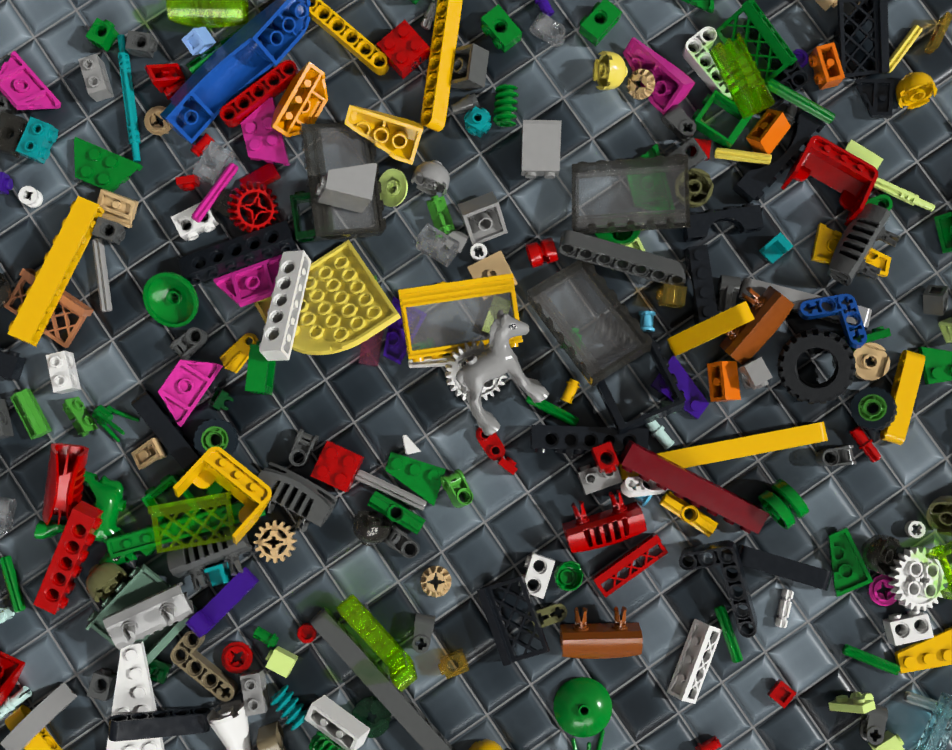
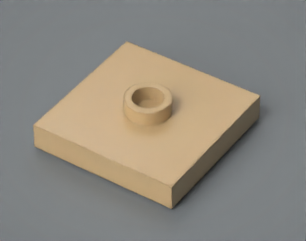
(490, 266)

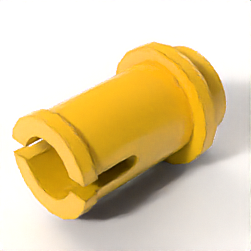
(570, 390)

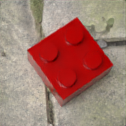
(404, 49)
(337, 466)

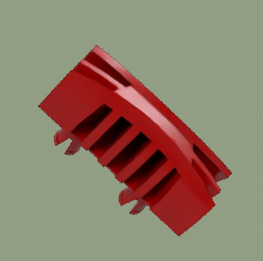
(64, 480)
(604, 527)

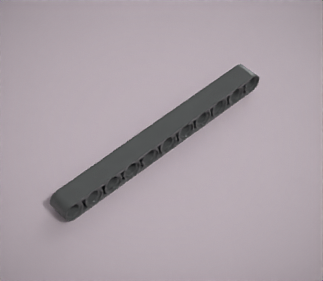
(378, 681)

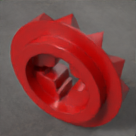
(228, 656)

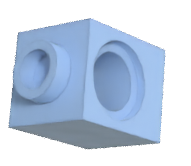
(198, 40)

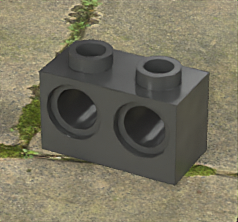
(684, 145)

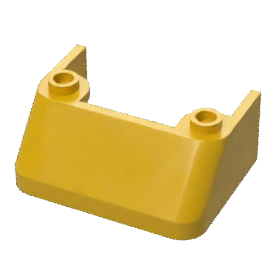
(222, 468)

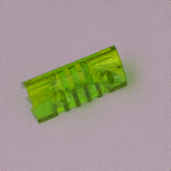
(208, 12)
(742, 77)

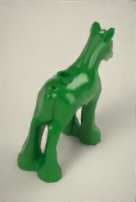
(109, 498)

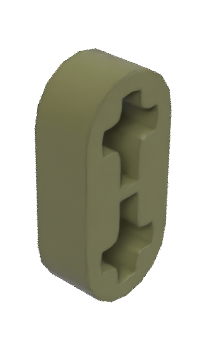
(550, 609)

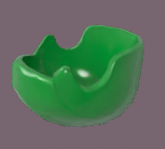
(568, 575)

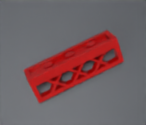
(627, 559)

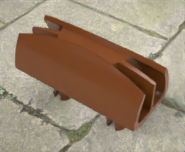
(769, 313)
(601, 639)

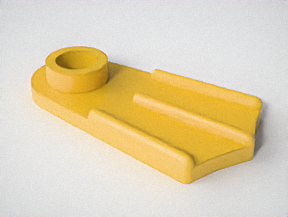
(238, 353)

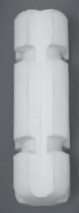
(784, 608)

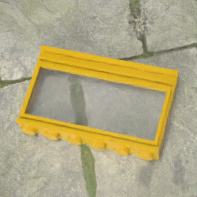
(454, 313)

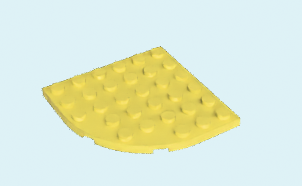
(339, 304)

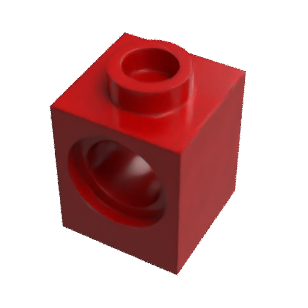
(605, 449)

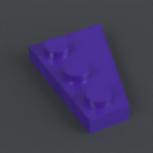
(395, 343)
(695, 401)

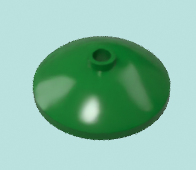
(164, 305)
(581, 693)

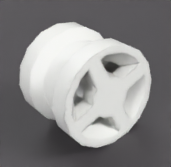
(35, 198)

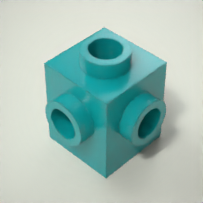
(477, 127)

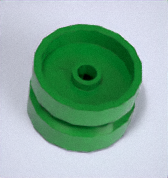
(783, 504)

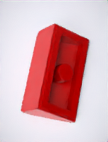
(265, 175)

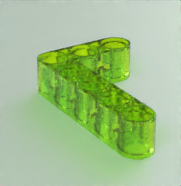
(400, 664)

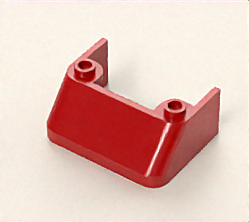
(837, 170)

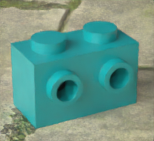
(37, 140)

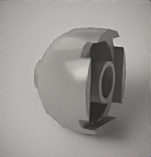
(431, 178)

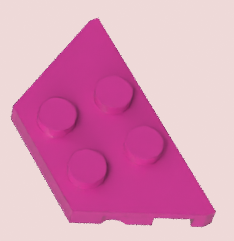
(24, 87)
(261, 139)
(251, 282)
(187, 386)

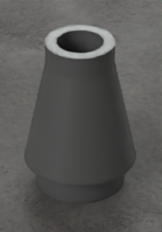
(465, 104)

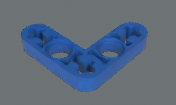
(838, 309)

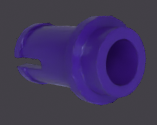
(545, 7)

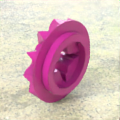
(877, 597)

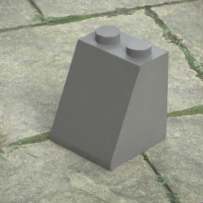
(540, 148)
(348, 187)

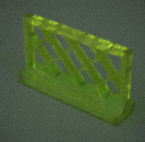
(188, 505)

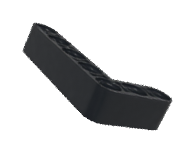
(786, 76)
(731, 579)

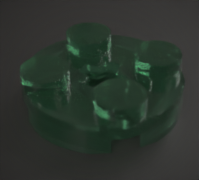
(373, 705)

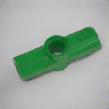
(385, 505)

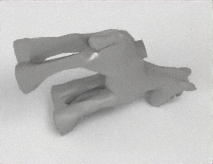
(493, 364)

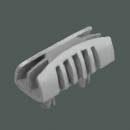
(148, 616)

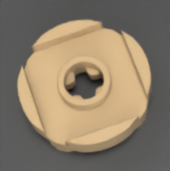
(878, 356)

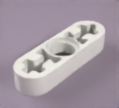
(640, 490)

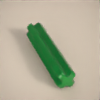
(555, 411)
(12, 584)
(728, 633)
(871, 659)

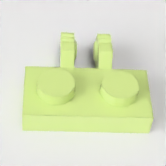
(856, 703)

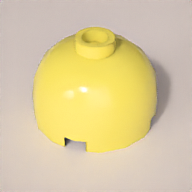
(609, 70)

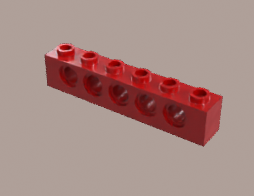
(61, 570)

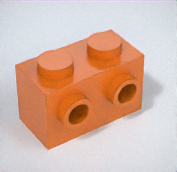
(826, 66)
(768, 131)
(723, 381)

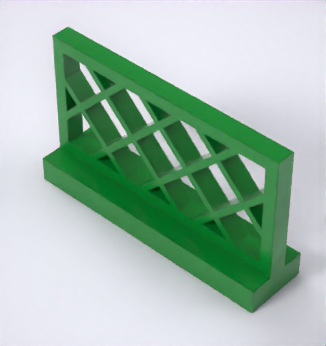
(766, 31)

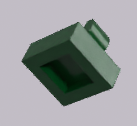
(218, 398)
(159, 670)

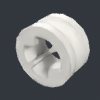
(484, 251)
(908, 528)

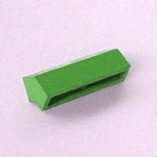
(30, 413)

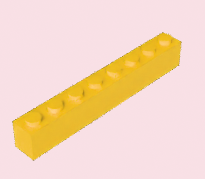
(55, 272)

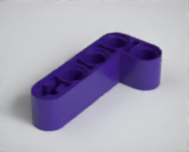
(222, 603)

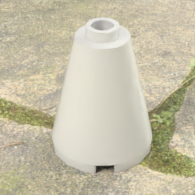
(231, 725)

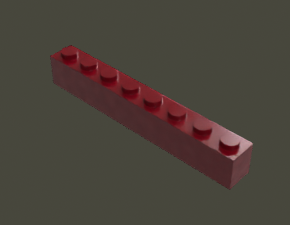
(692, 486)

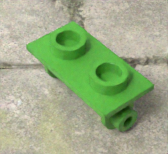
(440, 214)
(75, 409)

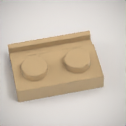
(117, 207)

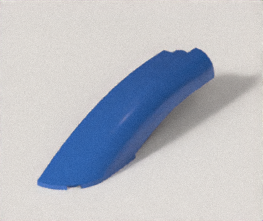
(236, 66)

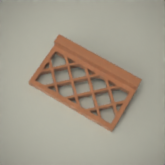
(67, 301)

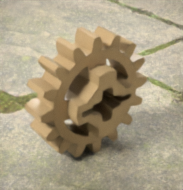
(275, 533)

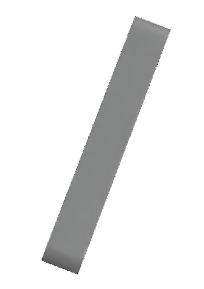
(798, 297)

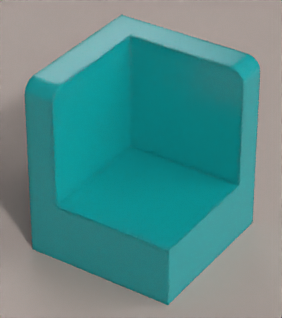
(776, 248)
(219, 574)

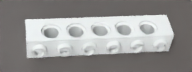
(285, 306)

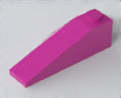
(670, 82)

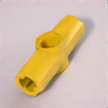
(698, 520)

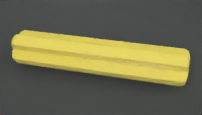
(904, 46)
(743, 156)

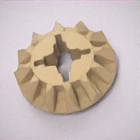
(648, 81)
(150, 121)
(442, 575)

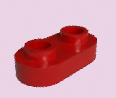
(489, 443)

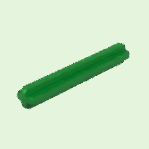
(800, 101)

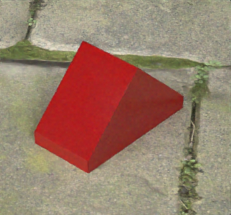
(164, 75)

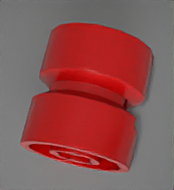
(541, 252)

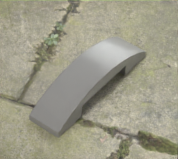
(39, 718)

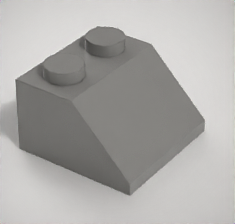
(482, 218)

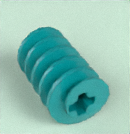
(289, 707)

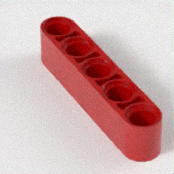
(250, 93)

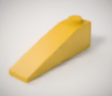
(387, 132)

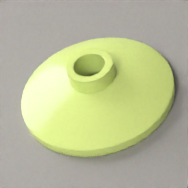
(393, 187)

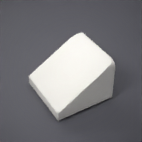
(410, 447)

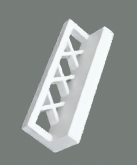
(692, 660)

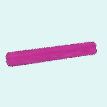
(214, 192)

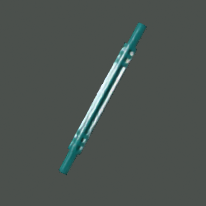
(129, 98)

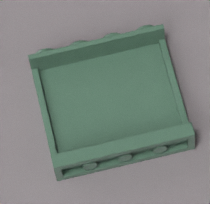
(142, 584)

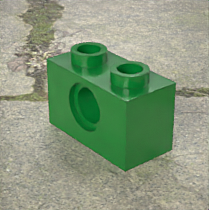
(496, 19)
(594, 31)

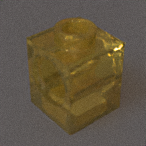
(671, 296)
(458, 656)

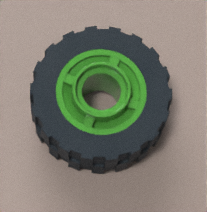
(867, 398)
(208, 429)

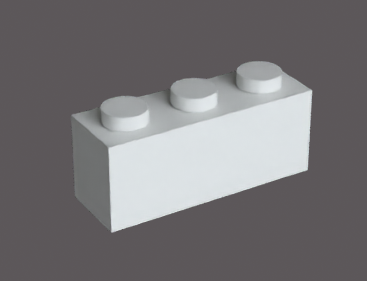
(337, 723)

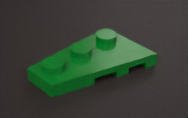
(937, 365)
(416, 475)

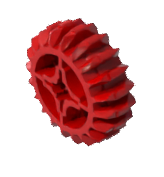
(253, 199)

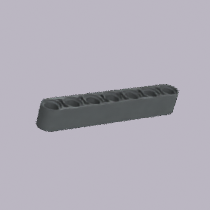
(622, 258)

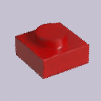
(704, 144)
(187, 182)
(508, 464)
(781, 693)

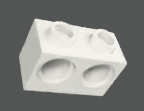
(184, 217)
(63, 372)
(542, 576)
(907, 632)

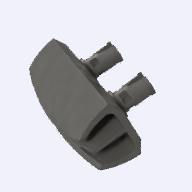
(858, 241)
(298, 495)
(195, 559)

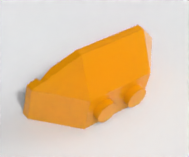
(301, 101)

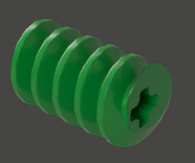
(503, 105)

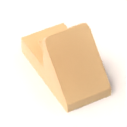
(148, 453)

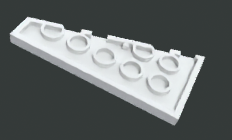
(134, 694)

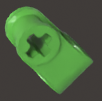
(457, 487)

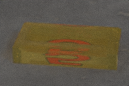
(938, 33)

